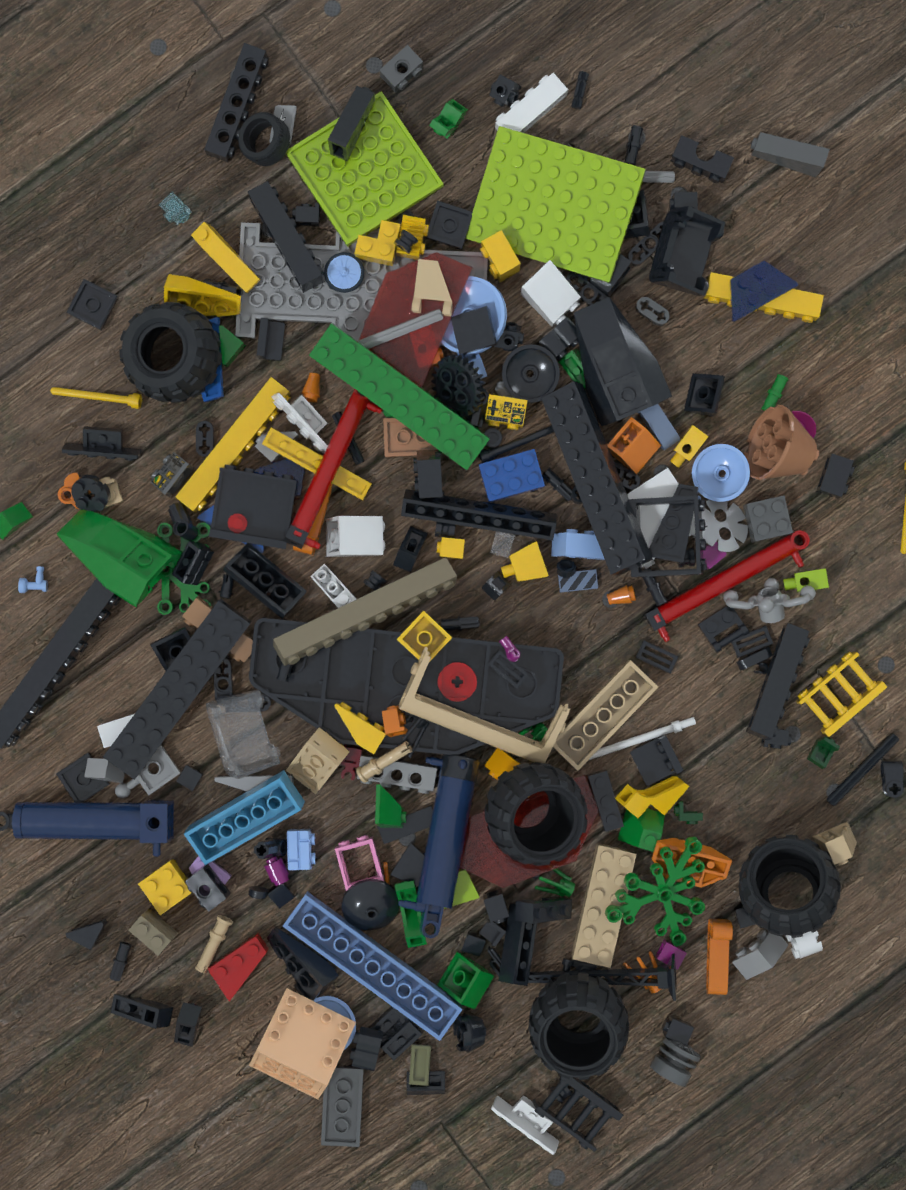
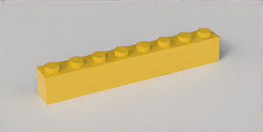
(232, 446)

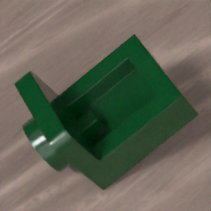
(822, 751)
(690, 817)

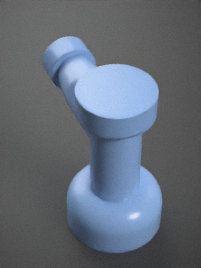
(40, 584)

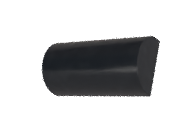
(265, 581)

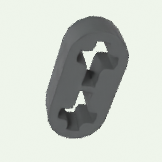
(655, 307)

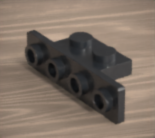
(102, 442)

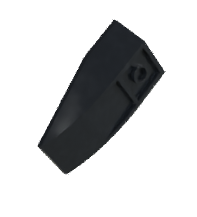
(616, 364)

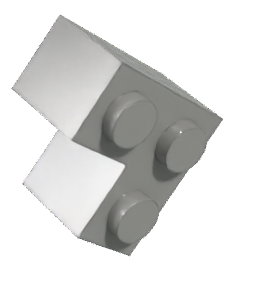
(760, 954)

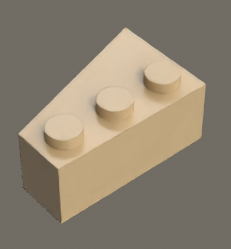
(837, 842)

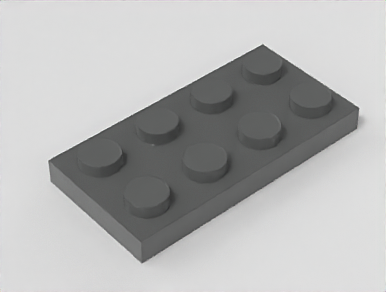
(342, 1108)

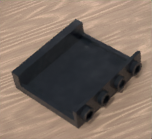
(261, 499)

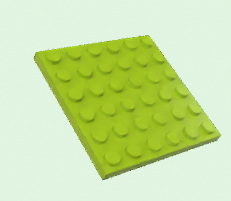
(378, 180)

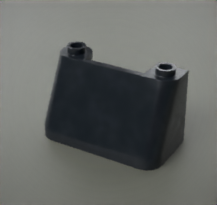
(684, 250)

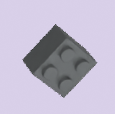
(767, 519)

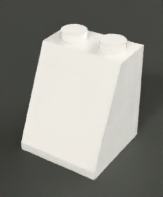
(550, 294)
(355, 536)

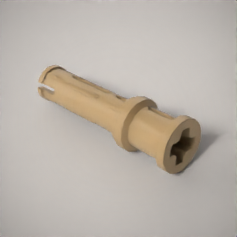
(376, 766)
(217, 935)

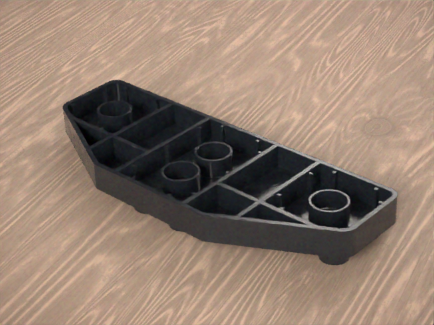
(375, 668)

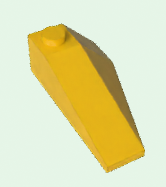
(201, 296)

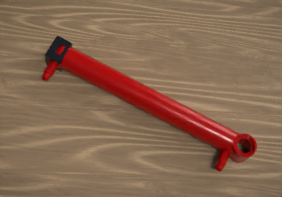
(327, 470)
(726, 580)

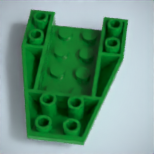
(118, 553)

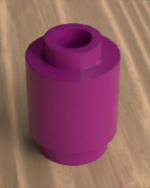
(276, 870)

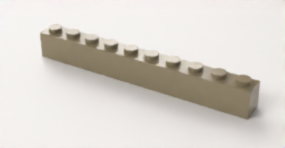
(364, 612)

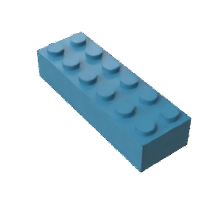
(244, 817)

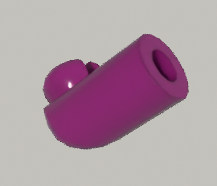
(511, 651)

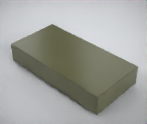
(420, 1065)

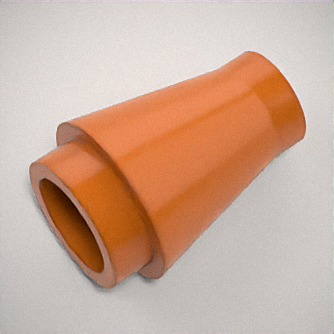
(311, 390)
(622, 596)

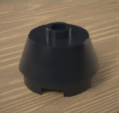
(469, 1032)

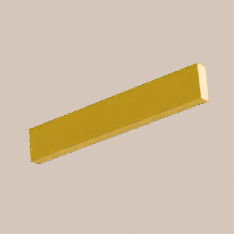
(310, 460)

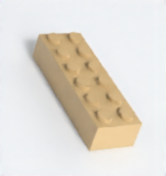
(604, 714)
(595, 934)

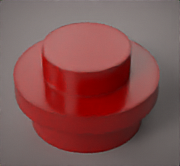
(237, 523)

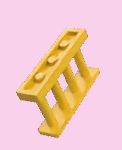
(859, 700)

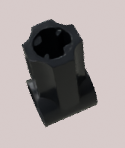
(477, 417)
(182, 523)
(271, 847)

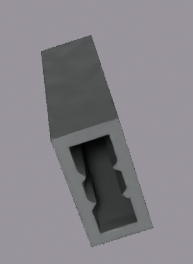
(790, 153)

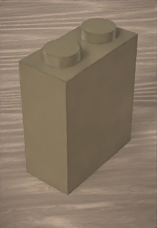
(153, 931)

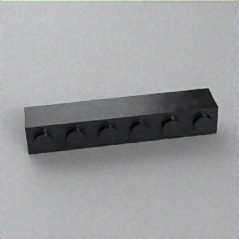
(286, 238)
(778, 682)

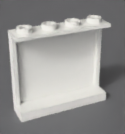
(651, 515)

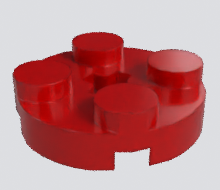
(464, 690)

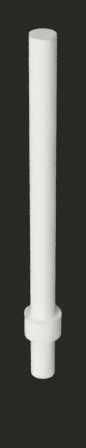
(675, 727)

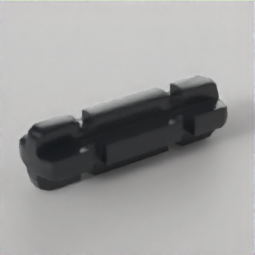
(580, 90)

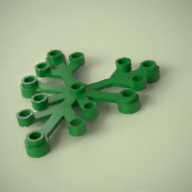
(187, 590)
(675, 872)

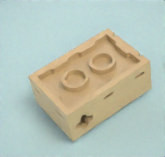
(317, 760)

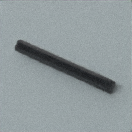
(879, 752)

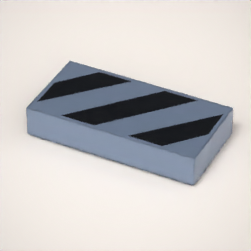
(579, 581)

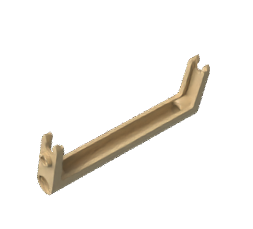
(474, 726)

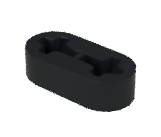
(200, 438)
(754, 658)

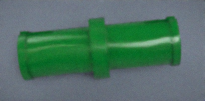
(775, 392)

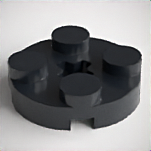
(86, 501)

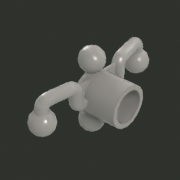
(770, 600)

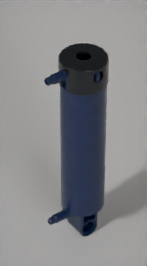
(445, 839)

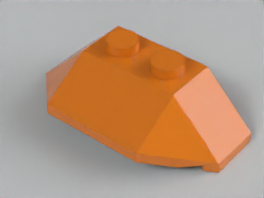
(715, 863)

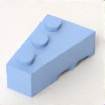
(577, 545)

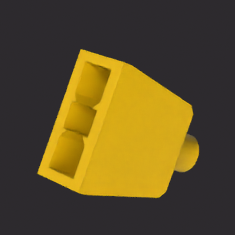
(695, 439)
(526, 564)

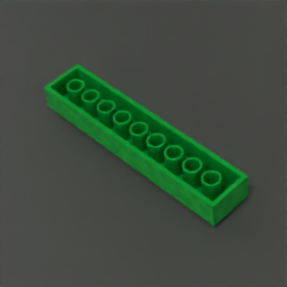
(399, 396)

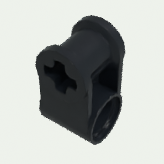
(892, 776)

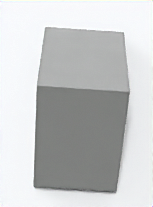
(103, 770)

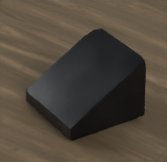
(496, 585)
(281, 895)
(473, 944)

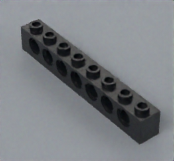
(480, 515)

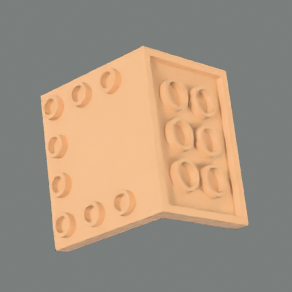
(302, 1044)

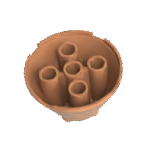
(779, 445)

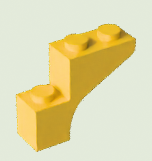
(660, 796)

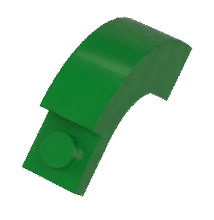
(411, 919)

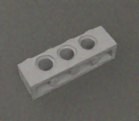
(427, 774)

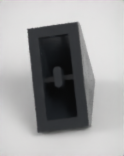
(88, 934)

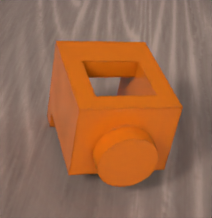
(394, 721)

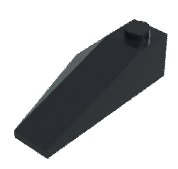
(309, 970)

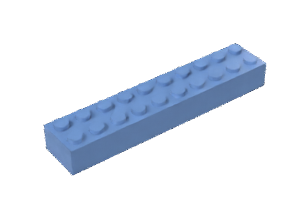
(373, 966)

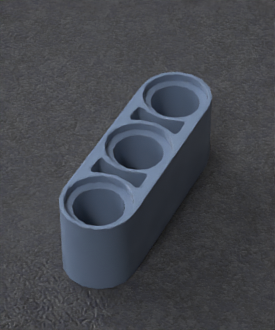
(659, 426)

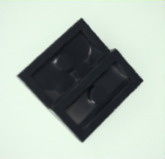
(397, 1030)

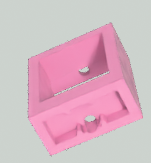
(345, 845)

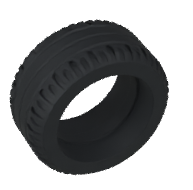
(250, 132)

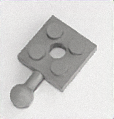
(148, 780)

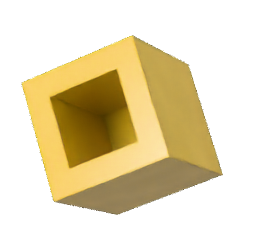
(451, 548)

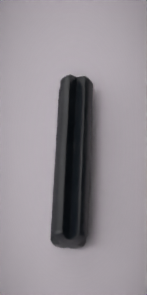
(353, 447)

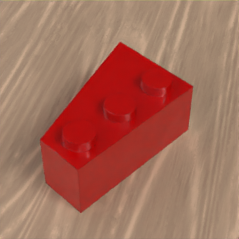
(237, 965)

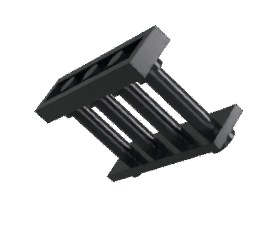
(595, 1100)

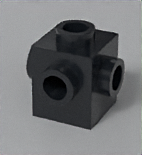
(504, 91)
(510, 337)

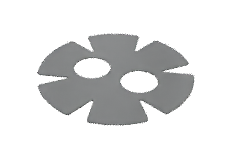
(733, 516)

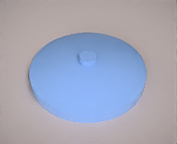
(476, 295)

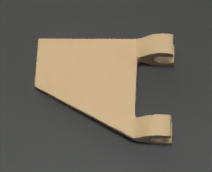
(431, 286)

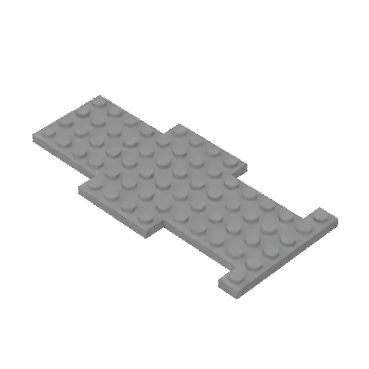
(281, 299)

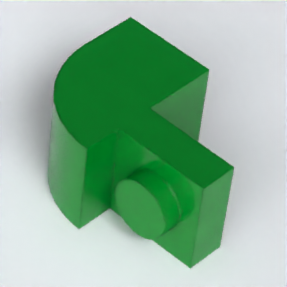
(449, 118)

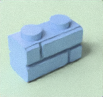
(300, 849)

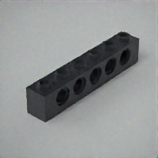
(249, 56)

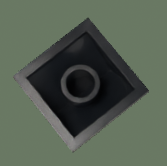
(704, 394)
(170, 646)

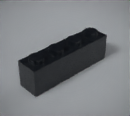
(517, 950)

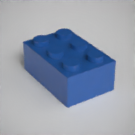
(511, 476)

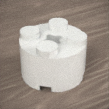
(805, 945)

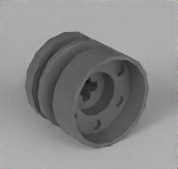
(675, 1061)

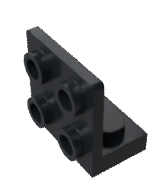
(656, 760)

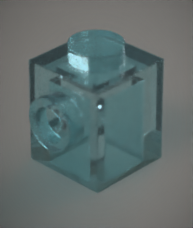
(175, 209)

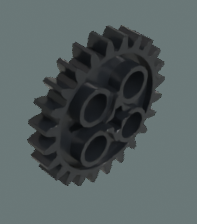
(458, 385)

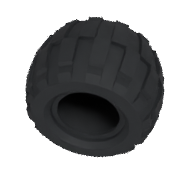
(199, 356)
(558, 830)
(783, 856)
(573, 1052)

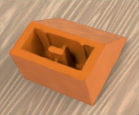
(633, 445)

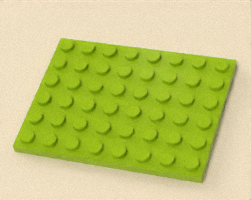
(556, 203)

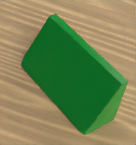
(573, 366)

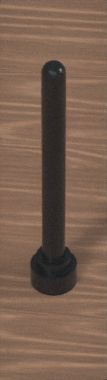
(487, 455)

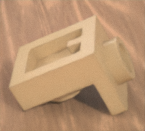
(116, 496)

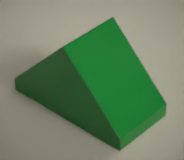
(230, 346)
(13, 519)

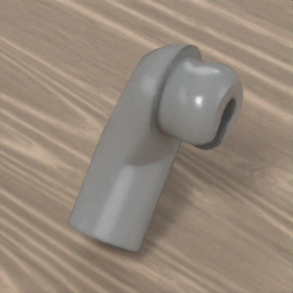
(501, 390)

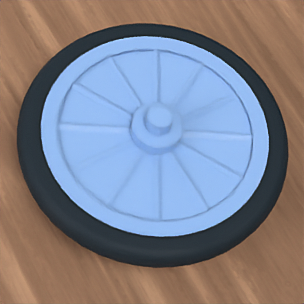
(344, 272)

